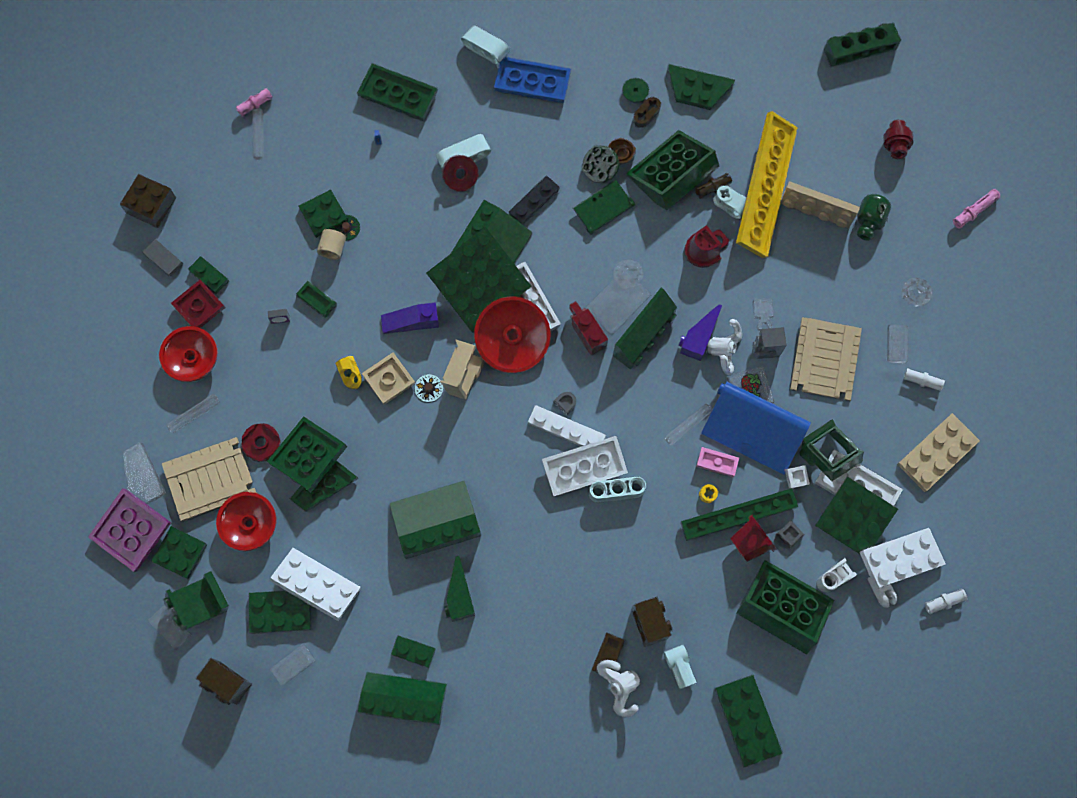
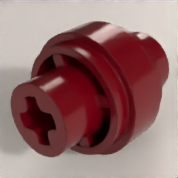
(898, 139)

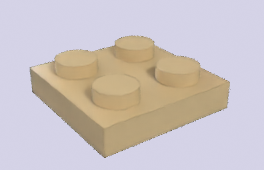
(388, 378)

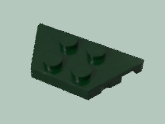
(698, 87)

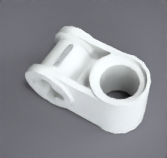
(837, 574)

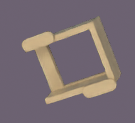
(462, 370)

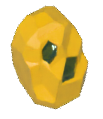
(349, 372)

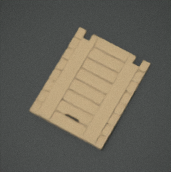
(826, 358)
(207, 478)

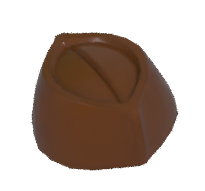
(624, 149)

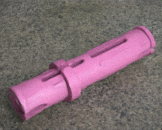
(970, 213)

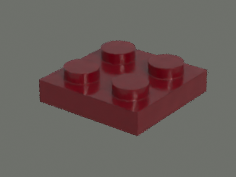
(198, 305)

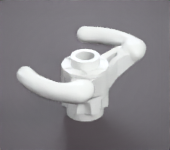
(726, 347)
(620, 686)

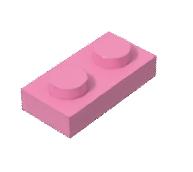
(717, 462)

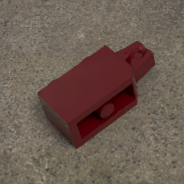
(587, 329)

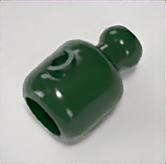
(872, 215)

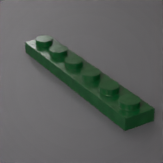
(738, 514)

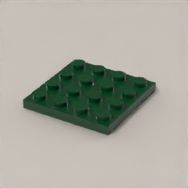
(477, 277)

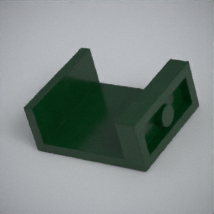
(196, 602)

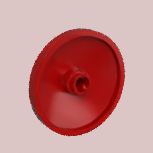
(512, 334)

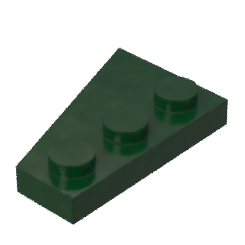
(334, 481)

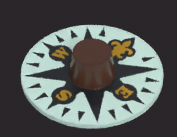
(428, 388)

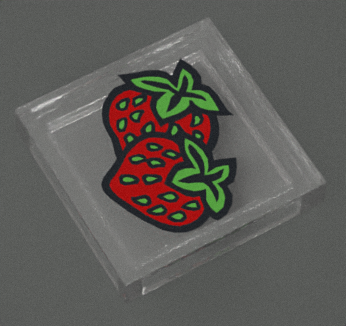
(753, 382)

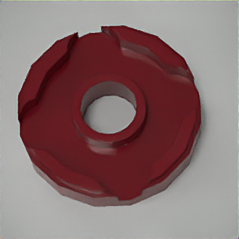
(449, 173)
(260, 431)

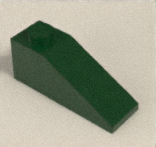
(458, 599)

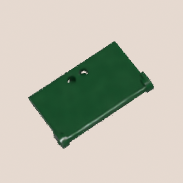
(603, 208)

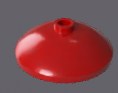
(181, 345)
(237, 512)

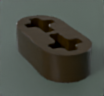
(649, 114)

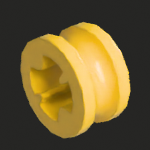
(713, 496)

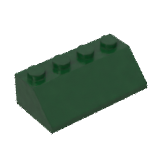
(645, 329)
(402, 698)

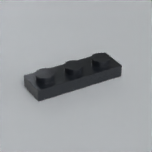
(534, 200)

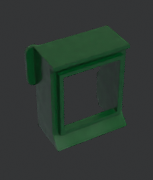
(815, 457)

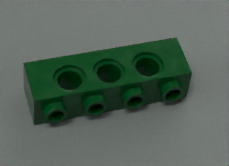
(871, 46)

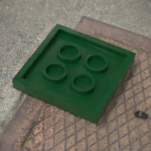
(307, 454)
(856, 516)

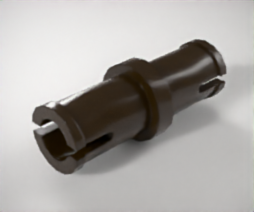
(713, 185)

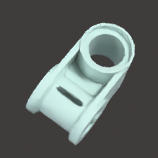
(732, 203)

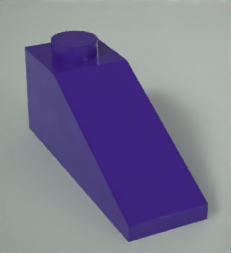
(411, 318)
(697, 337)

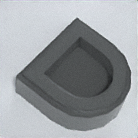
(565, 402)

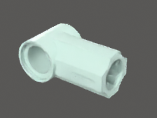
(678, 661)

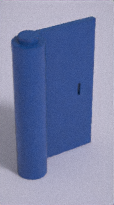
(748, 419)

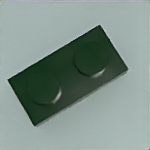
(208, 275)
(413, 651)

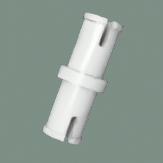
(924, 379)
(946, 601)

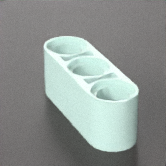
(485, 44)
(473, 147)
(624, 483)

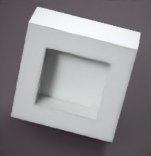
(797, 476)

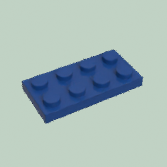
(532, 79)

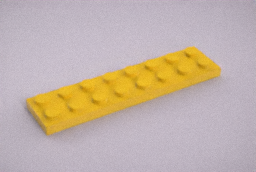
(766, 185)

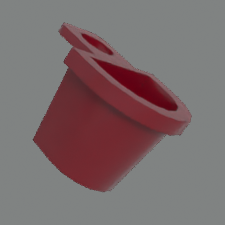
(704, 248)
(752, 540)

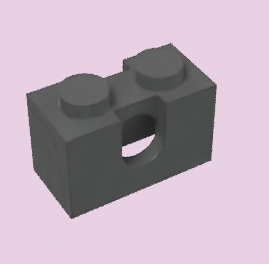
(770, 343)

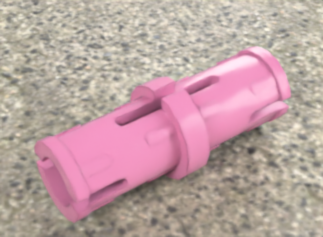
(254, 102)

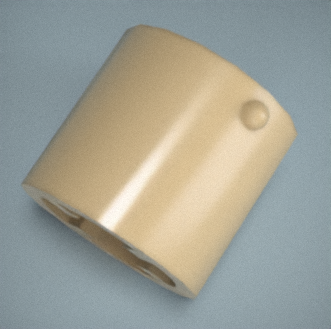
(331, 244)

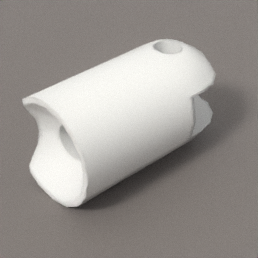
(884, 595)

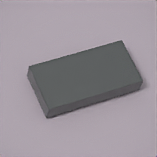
(162, 258)

